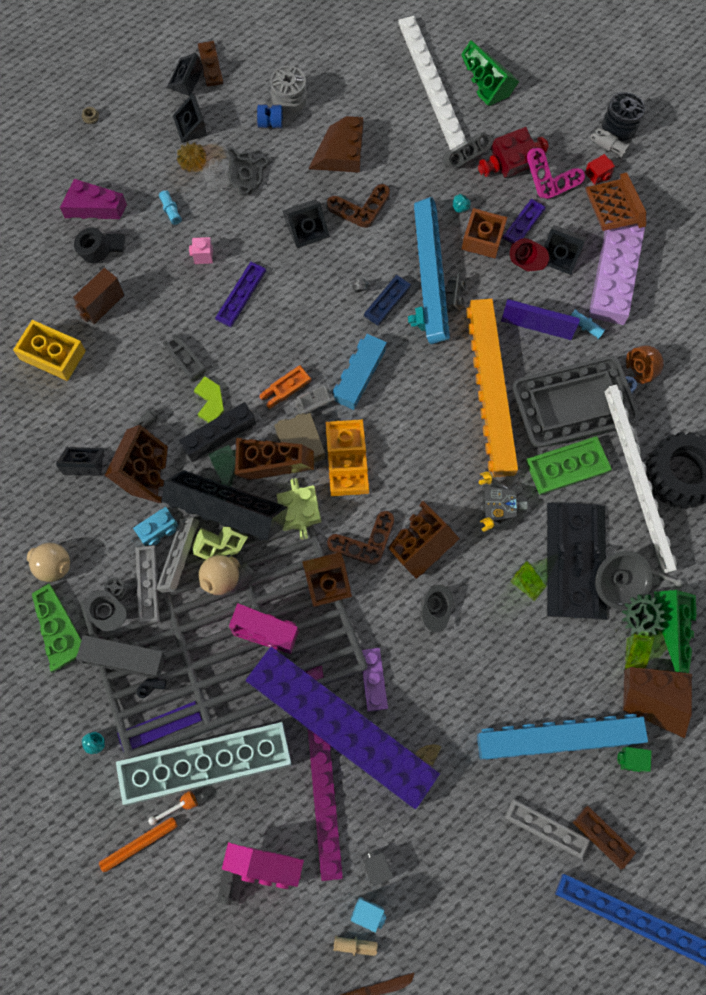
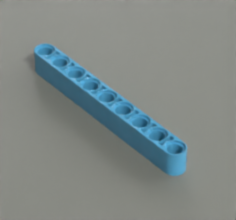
(431, 271)

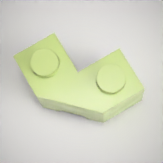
(227, 542)

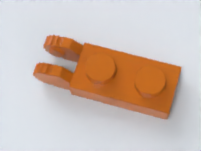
(286, 386)

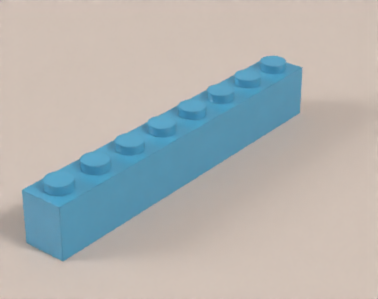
(561, 738)

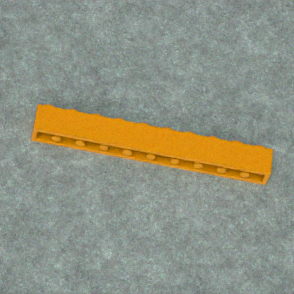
(493, 388)

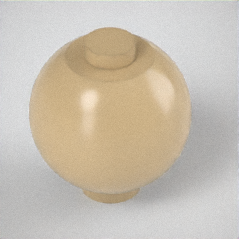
(49, 562)
(219, 574)

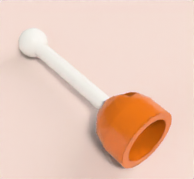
(187, 801)

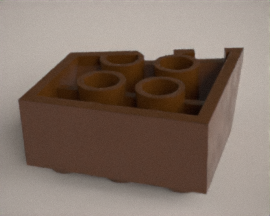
(340, 147)
(139, 464)
(423, 541)
(659, 697)

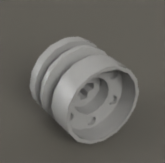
(288, 89)

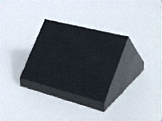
(186, 74)
(190, 120)
(81, 461)

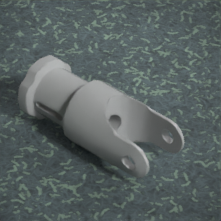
(610, 142)

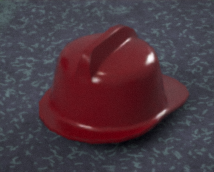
(531, 255)

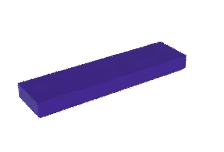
(240, 294)
(165, 730)

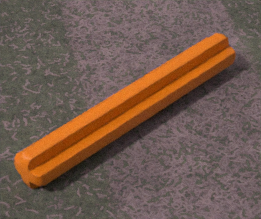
(138, 844)

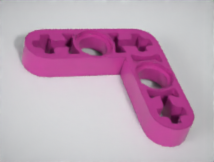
(552, 183)

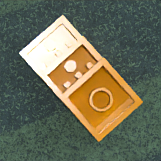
(347, 458)

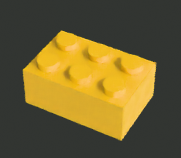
(49, 350)

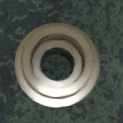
(90, 111)

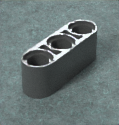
(475, 150)

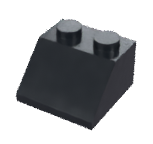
(306, 223)
(563, 249)

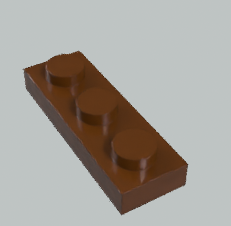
(210, 63)
(604, 837)

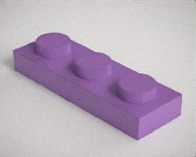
(374, 681)

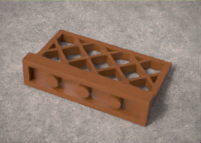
(629, 199)

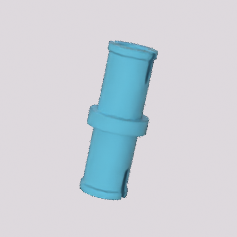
(170, 207)
(588, 325)

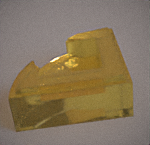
(428, 753)

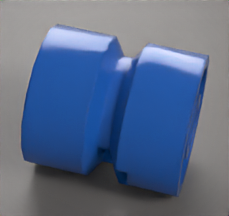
(269, 116)

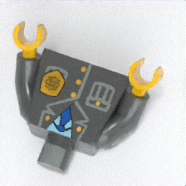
(499, 504)

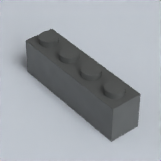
(121, 657)

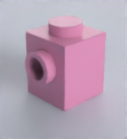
(201, 250)

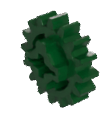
(642, 624)

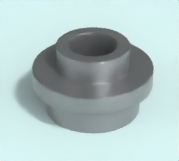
(361, 285)

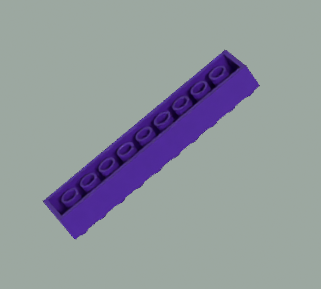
(343, 728)

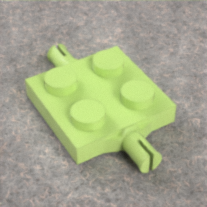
(302, 508)

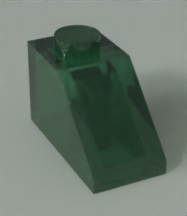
(224, 464)

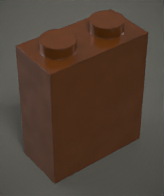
(98, 296)

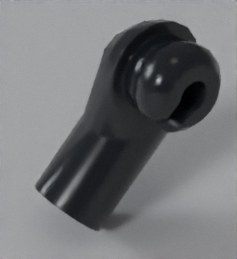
(149, 685)

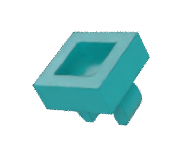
(418, 319)

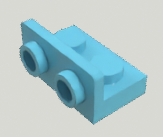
(156, 527)

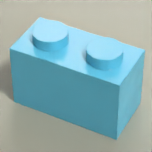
(368, 915)

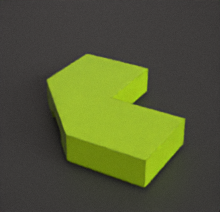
(211, 392)

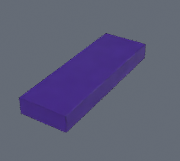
(524, 221)

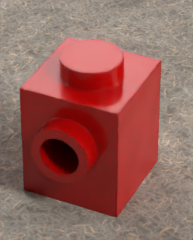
(600, 169)

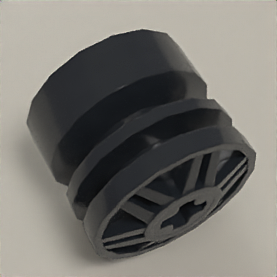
(623, 115)

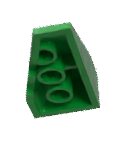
(491, 77)
(677, 630)

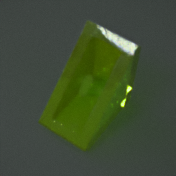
(528, 581)
(638, 651)

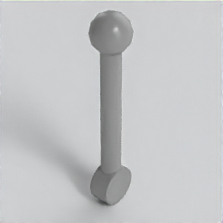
(678, 582)

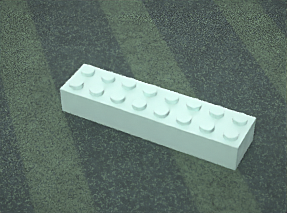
(203, 764)

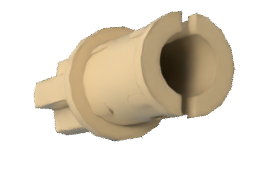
(355, 946)

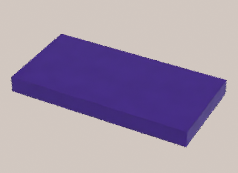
(540, 319)

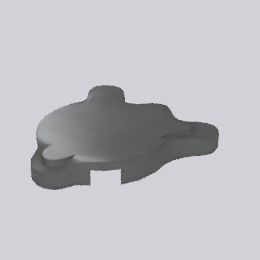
(243, 171)

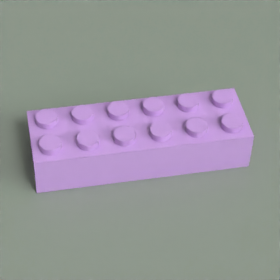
(616, 274)

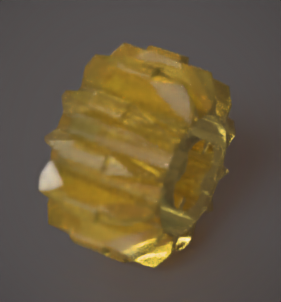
(191, 156)

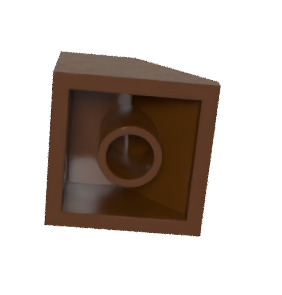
(327, 579)

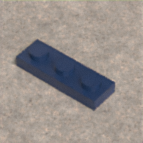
(387, 300)

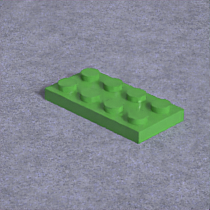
(568, 465)

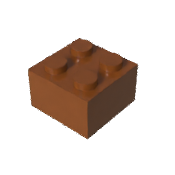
(484, 233)

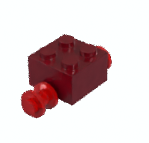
(511, 153)

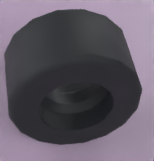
(91, 245)

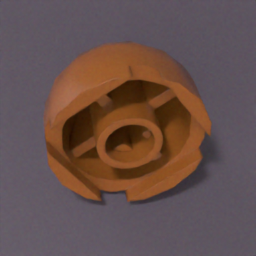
(645, 360)

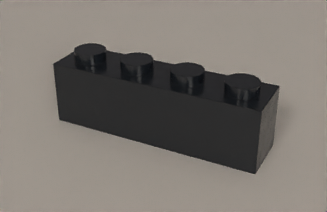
(217, 431)

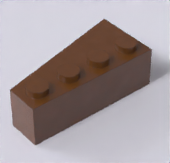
(267, 458)

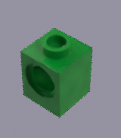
(635, 759)

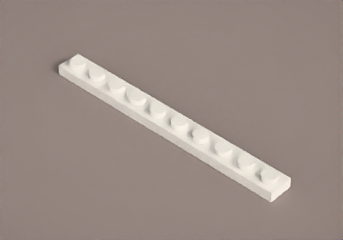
(432, 82)
(642, 484)

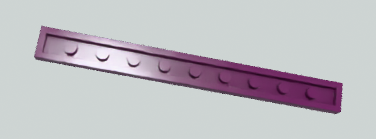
(324, 802)

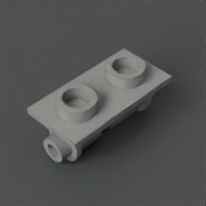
(322, 397)

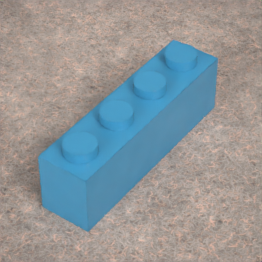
(360, 371)

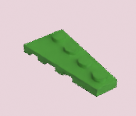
(57, 629)

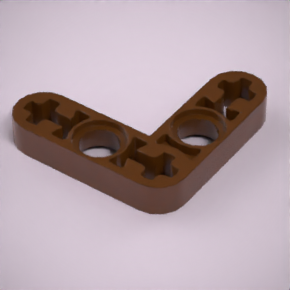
(363, 212)
(371, 546)

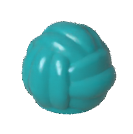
(461, 203)
(93, 743)

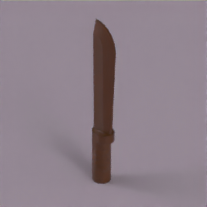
(384, 987)

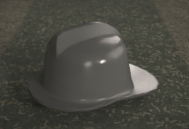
(436, 608)
(105, 611)

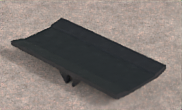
(573, 557)

